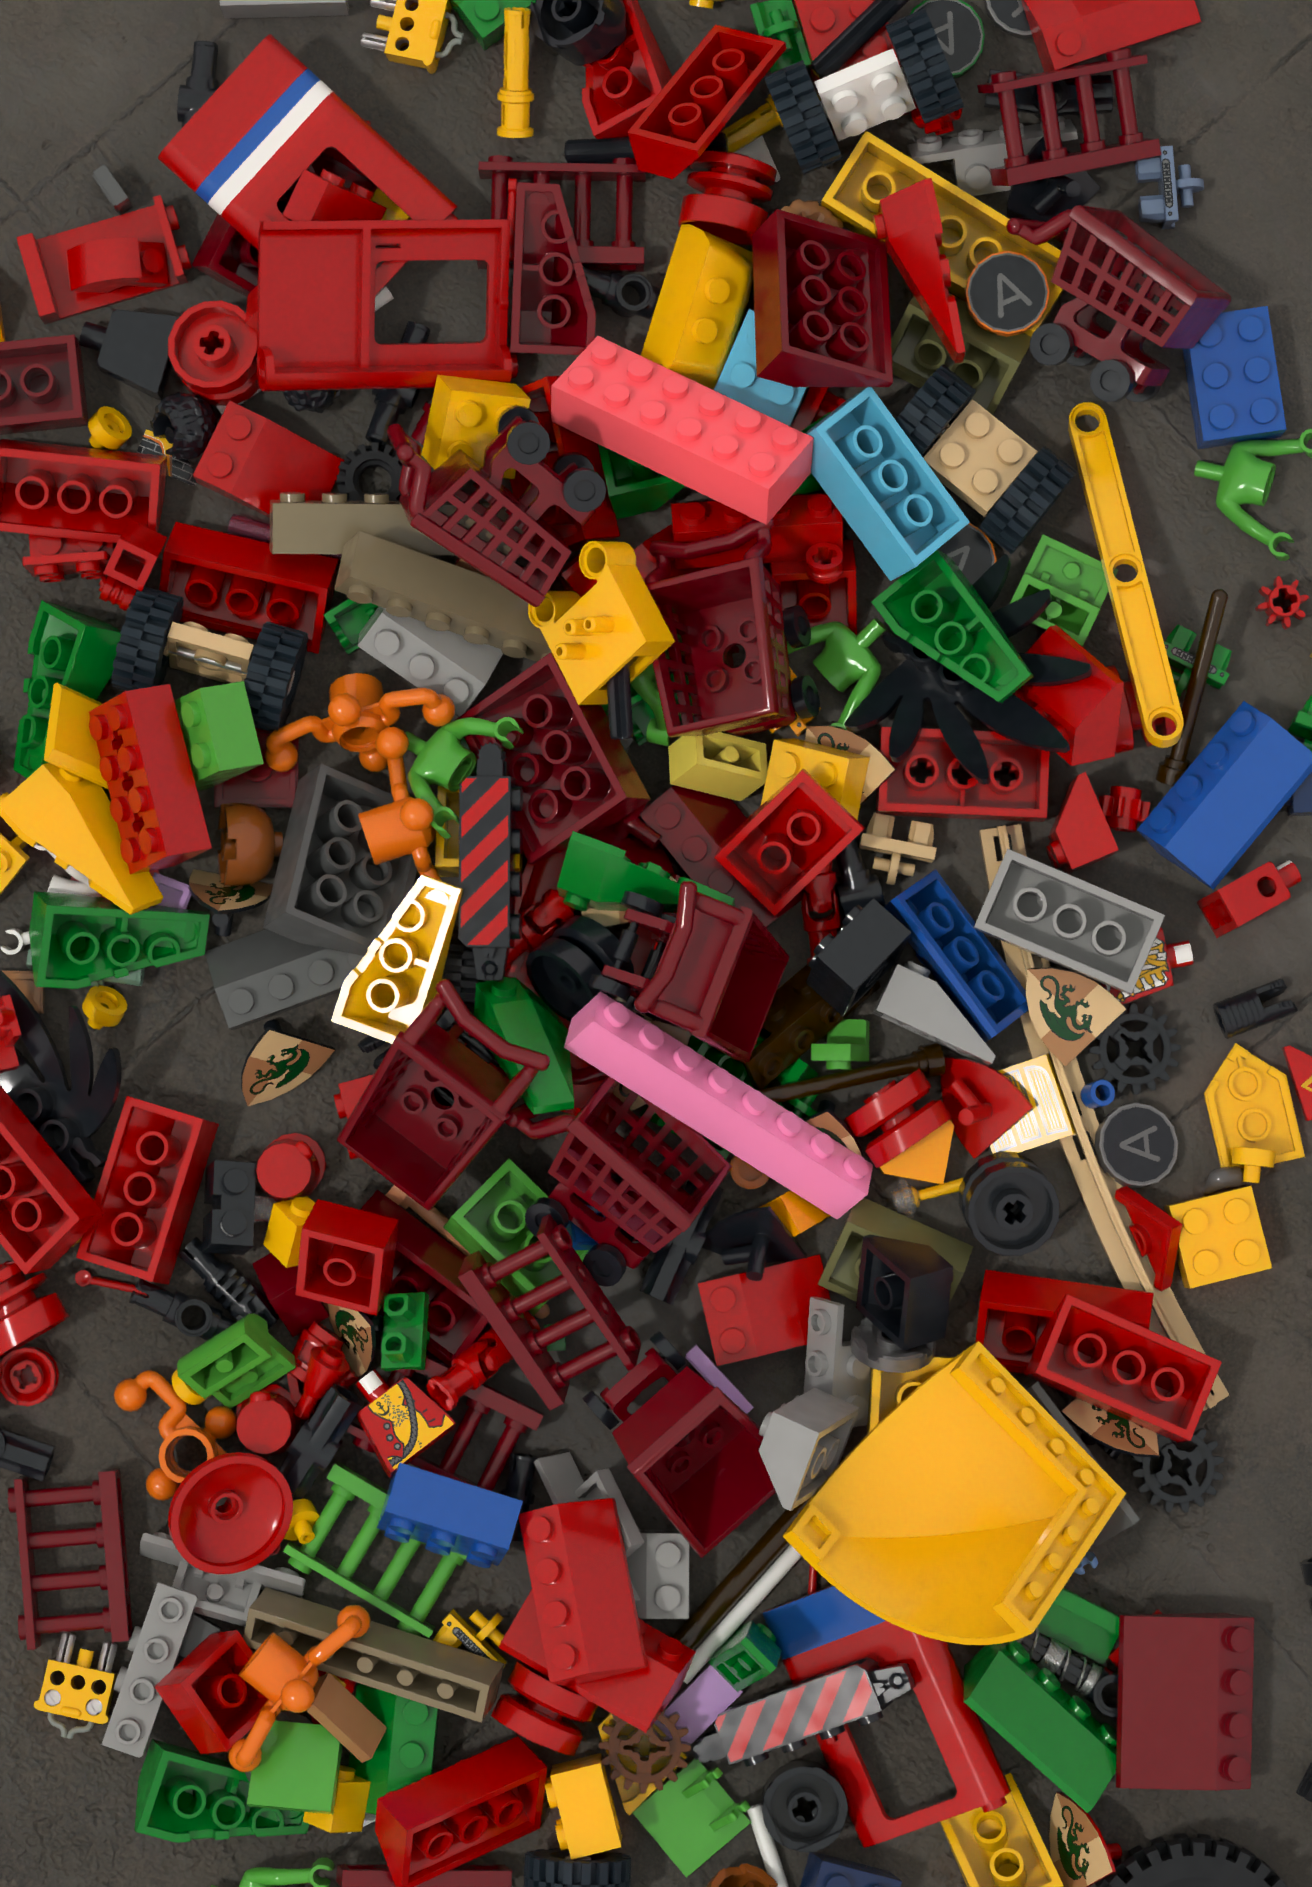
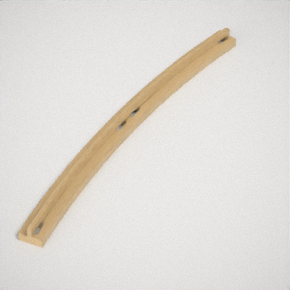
(1094, 1185)

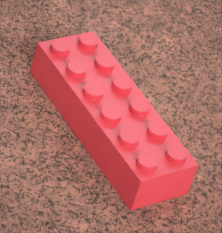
(682, 429)

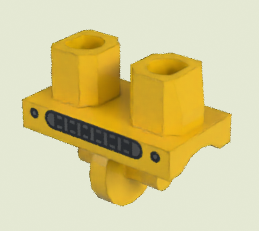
(458, 1631)

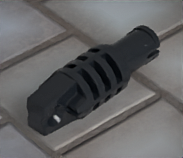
(228, 1284)

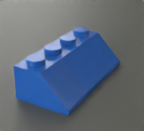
(1227, 795)
(959, 956)

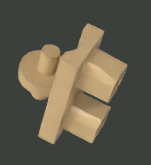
(879, 840)

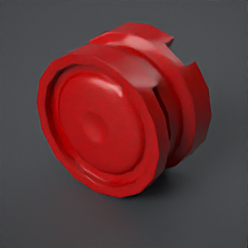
(28, 1376)

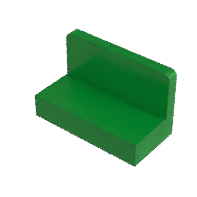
(1081, 1625)

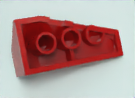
(625, 79)

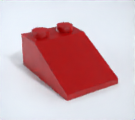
(258, 460)
(788, 841)
(762, 1315)

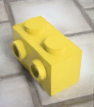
(718, 764)

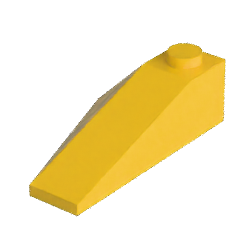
(77, 826)
(401, 964)

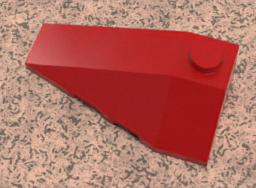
(1086, 29)
(912, 239)

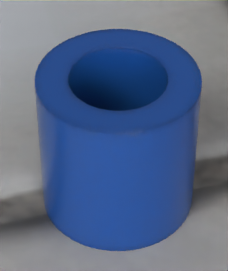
(1089, 1096)

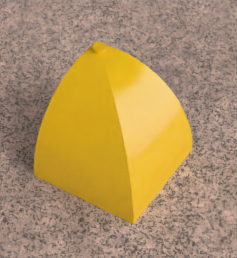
(959, 1509)

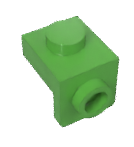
(845, 1043)

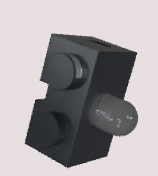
(234, 1207)

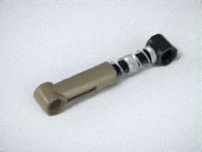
(1057, 1658)

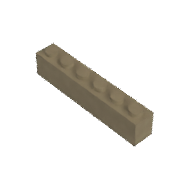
(329, 523)
(438, 595)
(382, 1656)

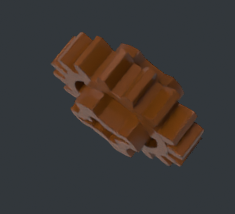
(665, 1747)

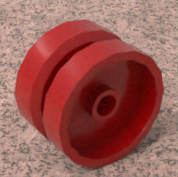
(215, 352)
(894, 1113)
(543, 1713)

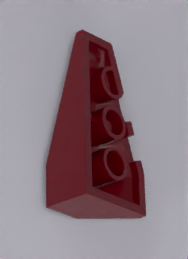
(549, 283)

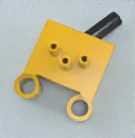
(605, 634)

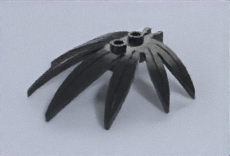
(925, 680)
(60, 1114)

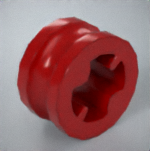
(824, 553)

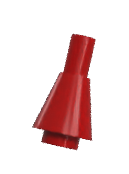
(324, 1368)

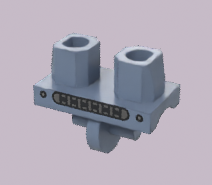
(1164, 207)

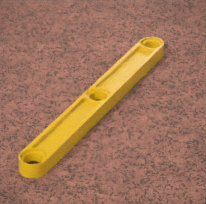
(1132, 599)

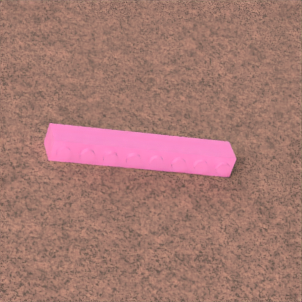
(718, 1105)

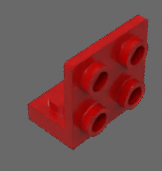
(58, 556)

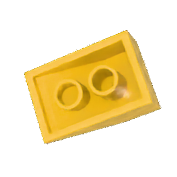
(1001, 1846)

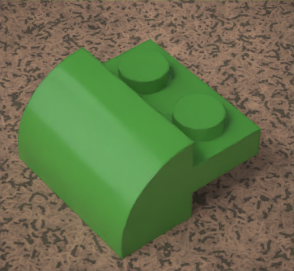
(1074, 583)
(236, 1362)

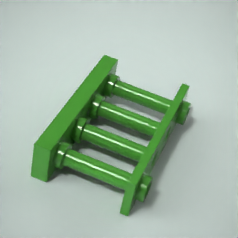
(346, 1486)

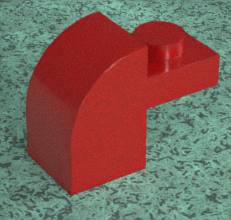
(115, 263)

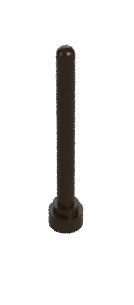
(1176, 762)
(927, 1058)

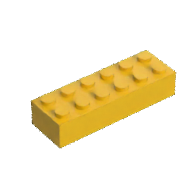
(968, 225)

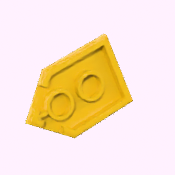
(69, 735)
(1251, 1109)

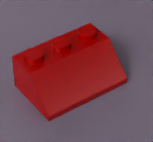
(1081, 710)

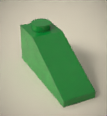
(747, 1656)

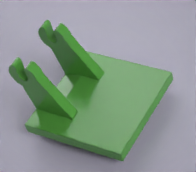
(692, 1816)

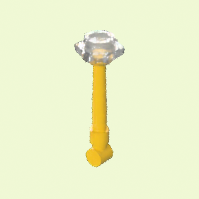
(907, 1198)

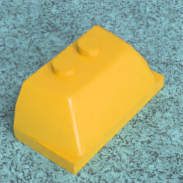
(700, 306)

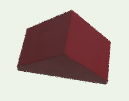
(280, 1290)

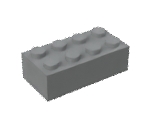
(1069, 921)

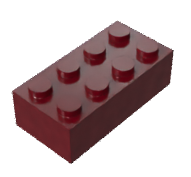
(41, 385)

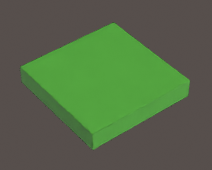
(297, 1769)

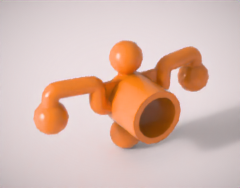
(356, 717)
(404, 824)
(173, 1426)
(289, 1680)

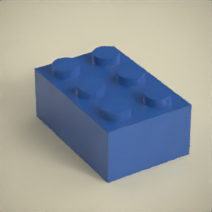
(1235, 381)
(449, 1516)

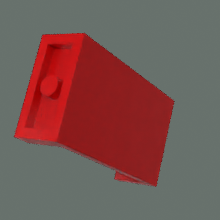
(48, 261)

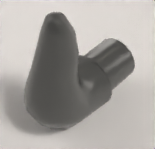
(1223, 1178)

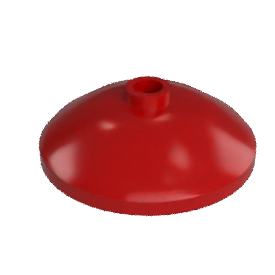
(240, 1530)

